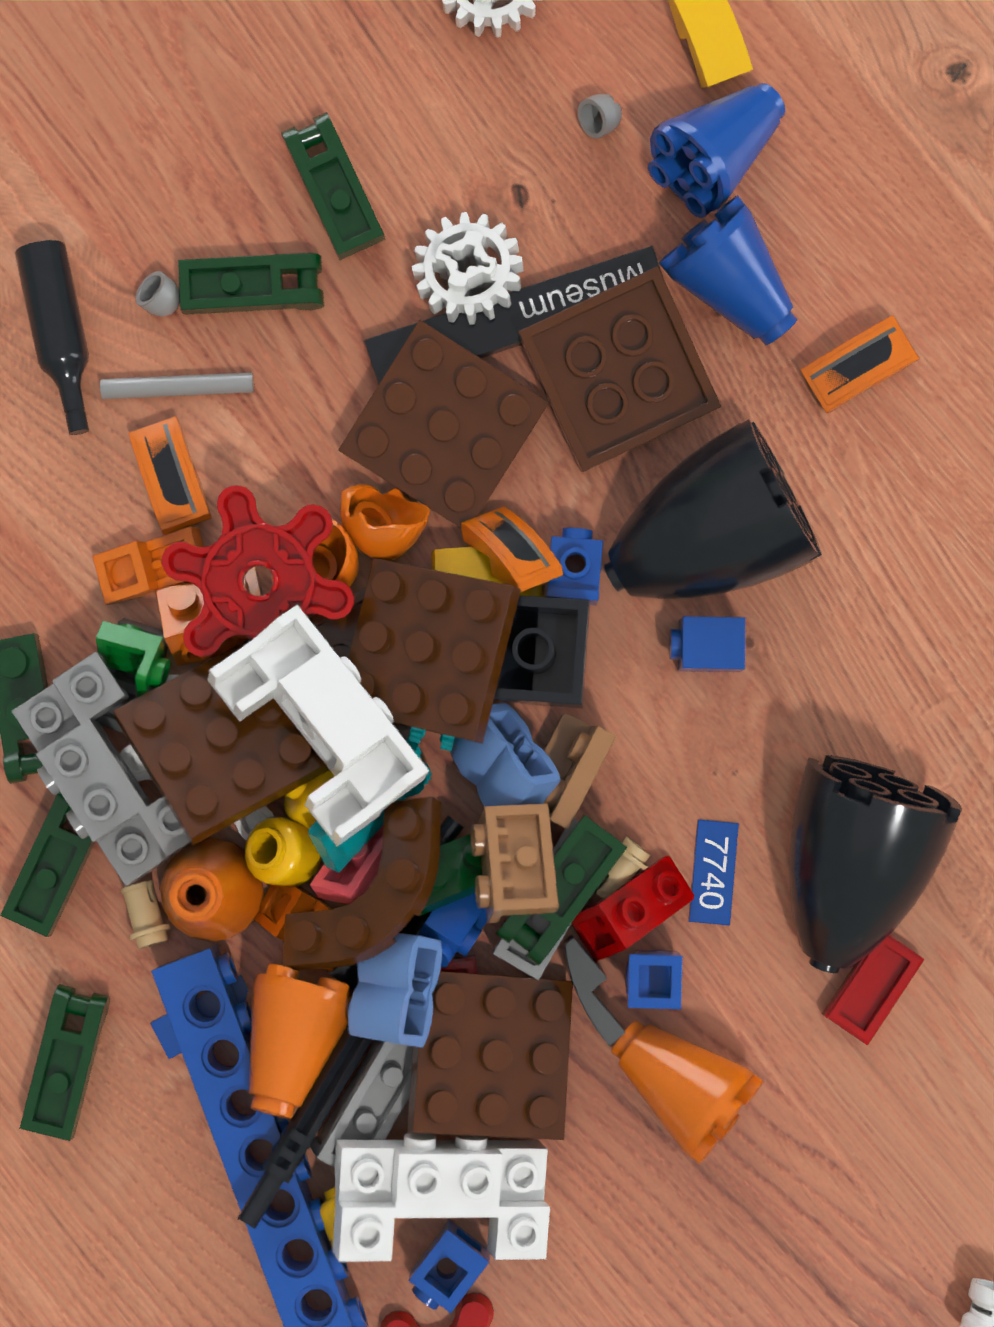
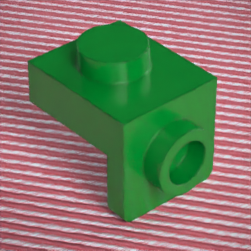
(134, 652)

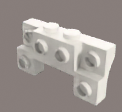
(331, 712)
(440, 1181)

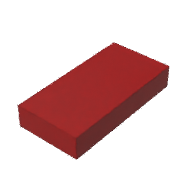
(873, 989)

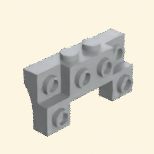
(93, 775)

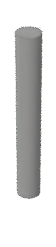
(177, 385)

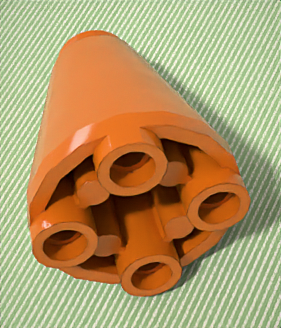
(230, 887)
(292, 1036)
(685, 1086)

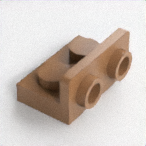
(578, 755)
(515, 861)

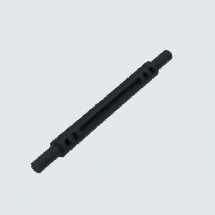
(309, 1117)

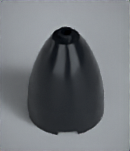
(714, 524)
(861, 856)

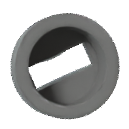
(595, 107)
(158, 294)

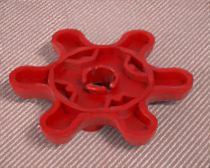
(249, 543)

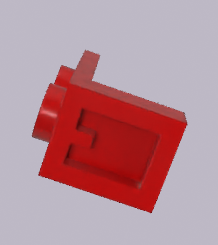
(632, 909)

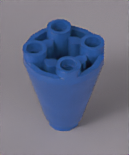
(713, 146)
(733, 272)

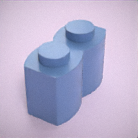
(508, 763)
(396, 992)

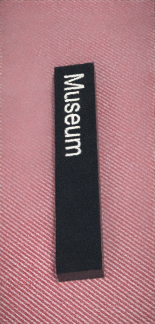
(527, 308)

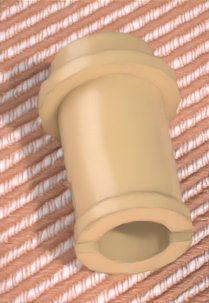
(625, 868)
(144, 914)

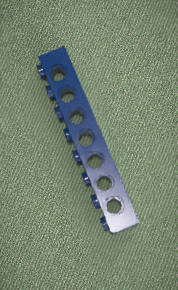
(233, 1133)

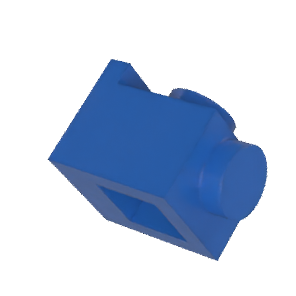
(582, 584)
(456, 926)
(654, 979)
(443, 1289)

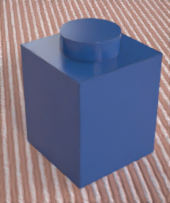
(709, 644)

